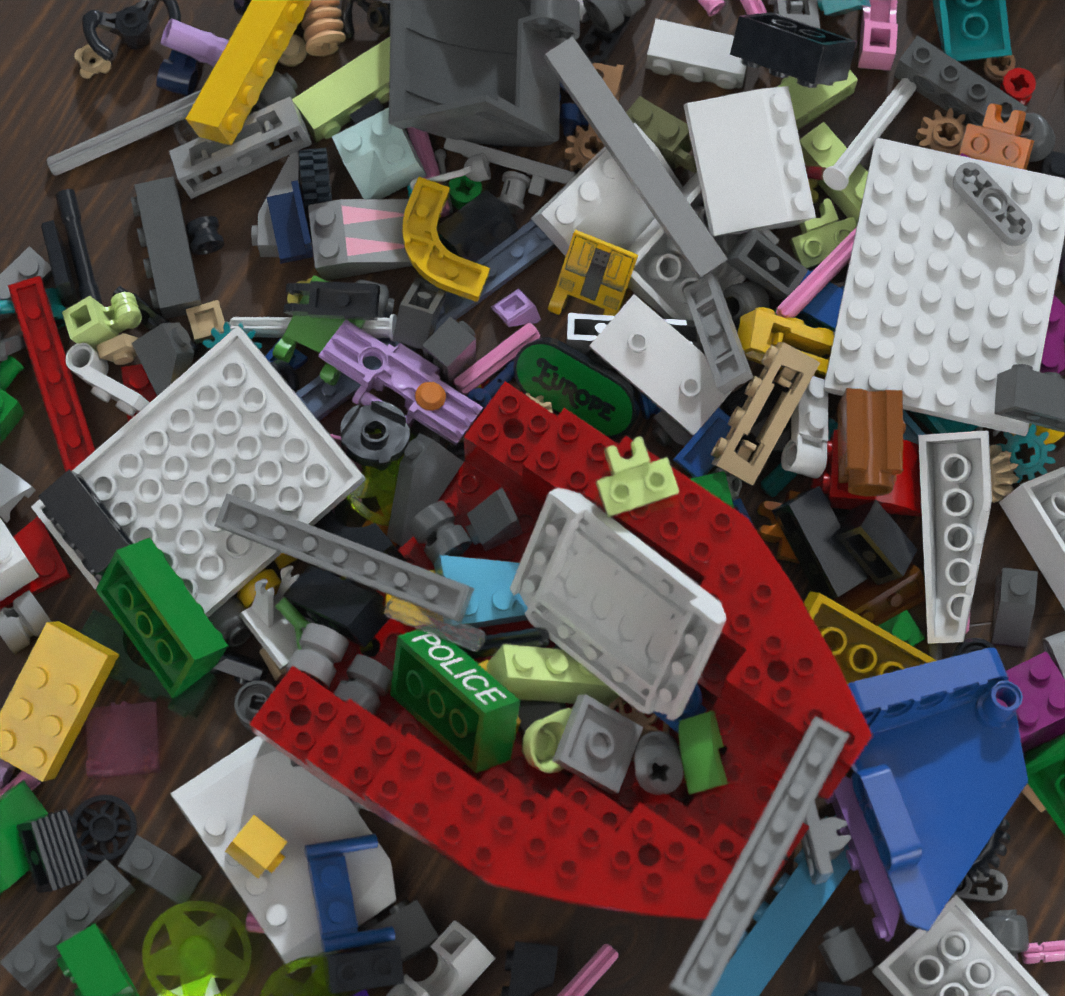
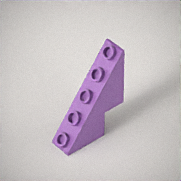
(865, 858)

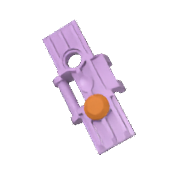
(406, 373)

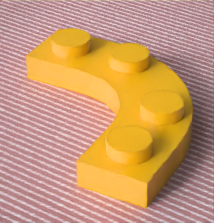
(426, 250)

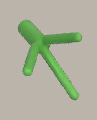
(293, 617)

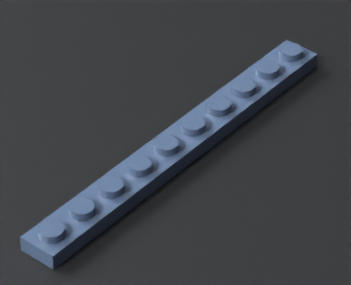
(504, 262)

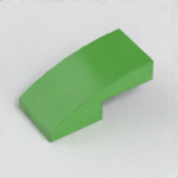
(699, 752)

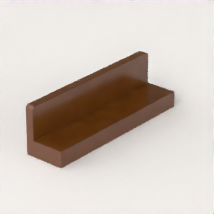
(887, 600)

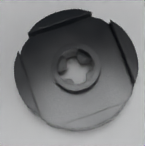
(374, 452)

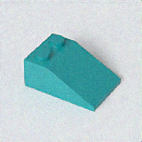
(973, 28)

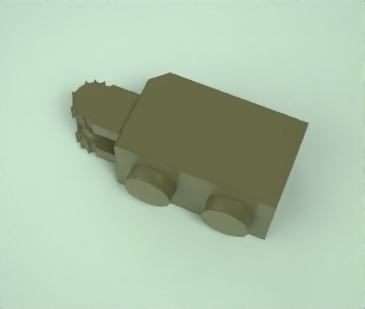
(665, 132)

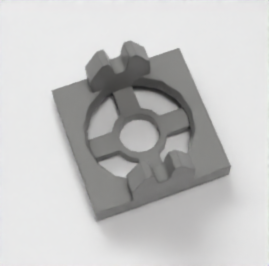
(822, 844)

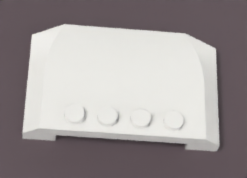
(616, 605)
(303, 812)

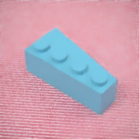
(492, 598)

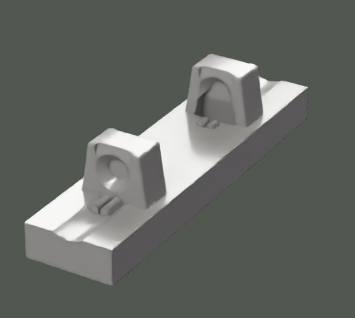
(540, 171)
(717, 333)

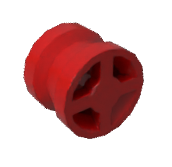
(1022, 78)

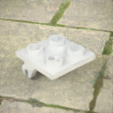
(268, 624)

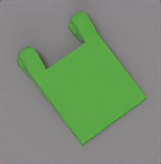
(312, 334)

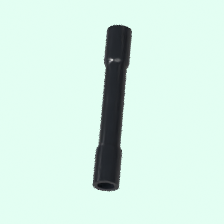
(71, 219)

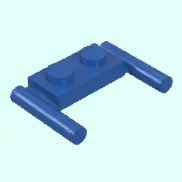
(334, 895)

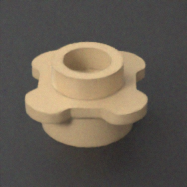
(87, 69)

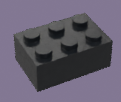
(792, 49)

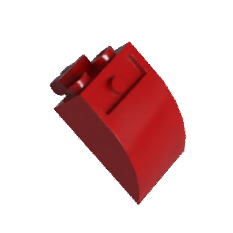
(903, 499)

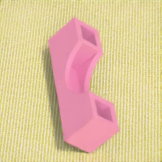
(878, 35)

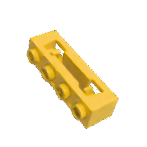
(763, 328)

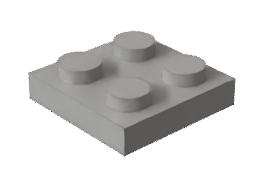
(597, 744)

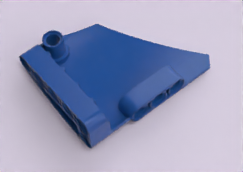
(937, 772)

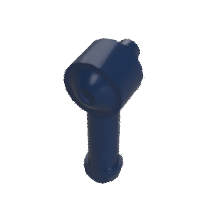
(570, 117)
(484, 396)

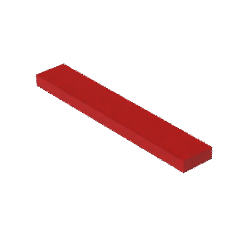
(51, 371)

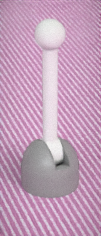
(475, 169)

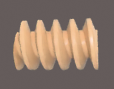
(322, 27)

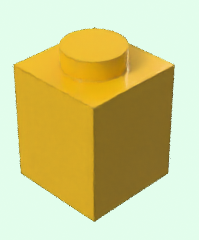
(257, 847)

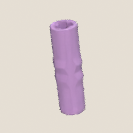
(193, 42)

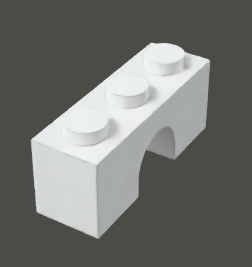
(459, 964)

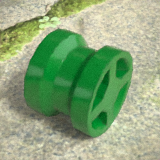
(462, 197)

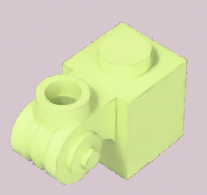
(95, 324)

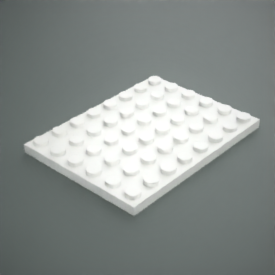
(937, 294)
(209, 434)

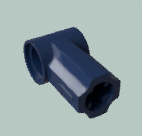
(178, 73)

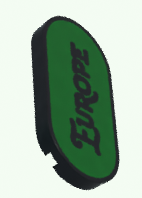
(576, 384)

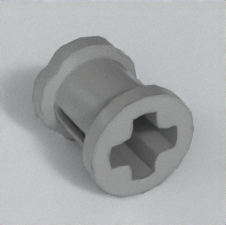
(514, 191)

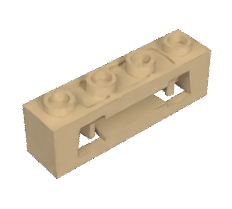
(758, 392)

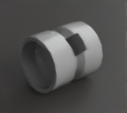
(22, 622)
(319, 652)

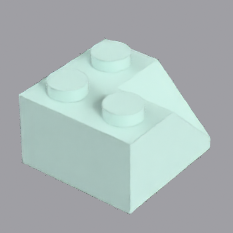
(378, 156)

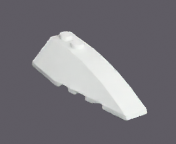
(954, 525)

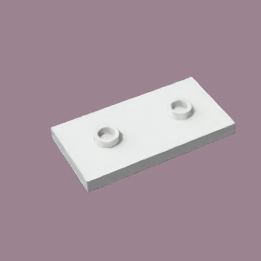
(660, 364)

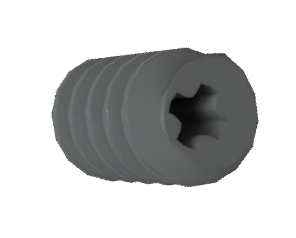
(658, 763)

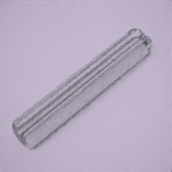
(435, 624)

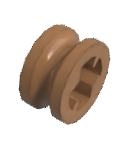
(993, 72)

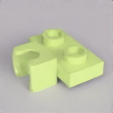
(821, 236)
(635, 480)

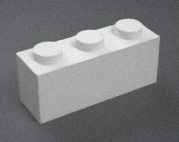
(694, 54)

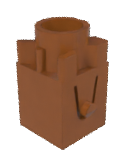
(870, 440)

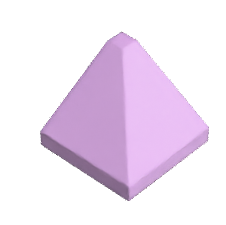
(516, 309)

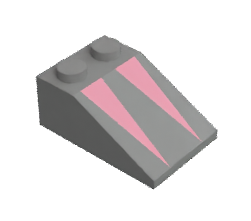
(357, 236)

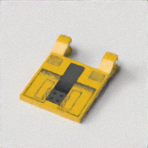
(594, 274)

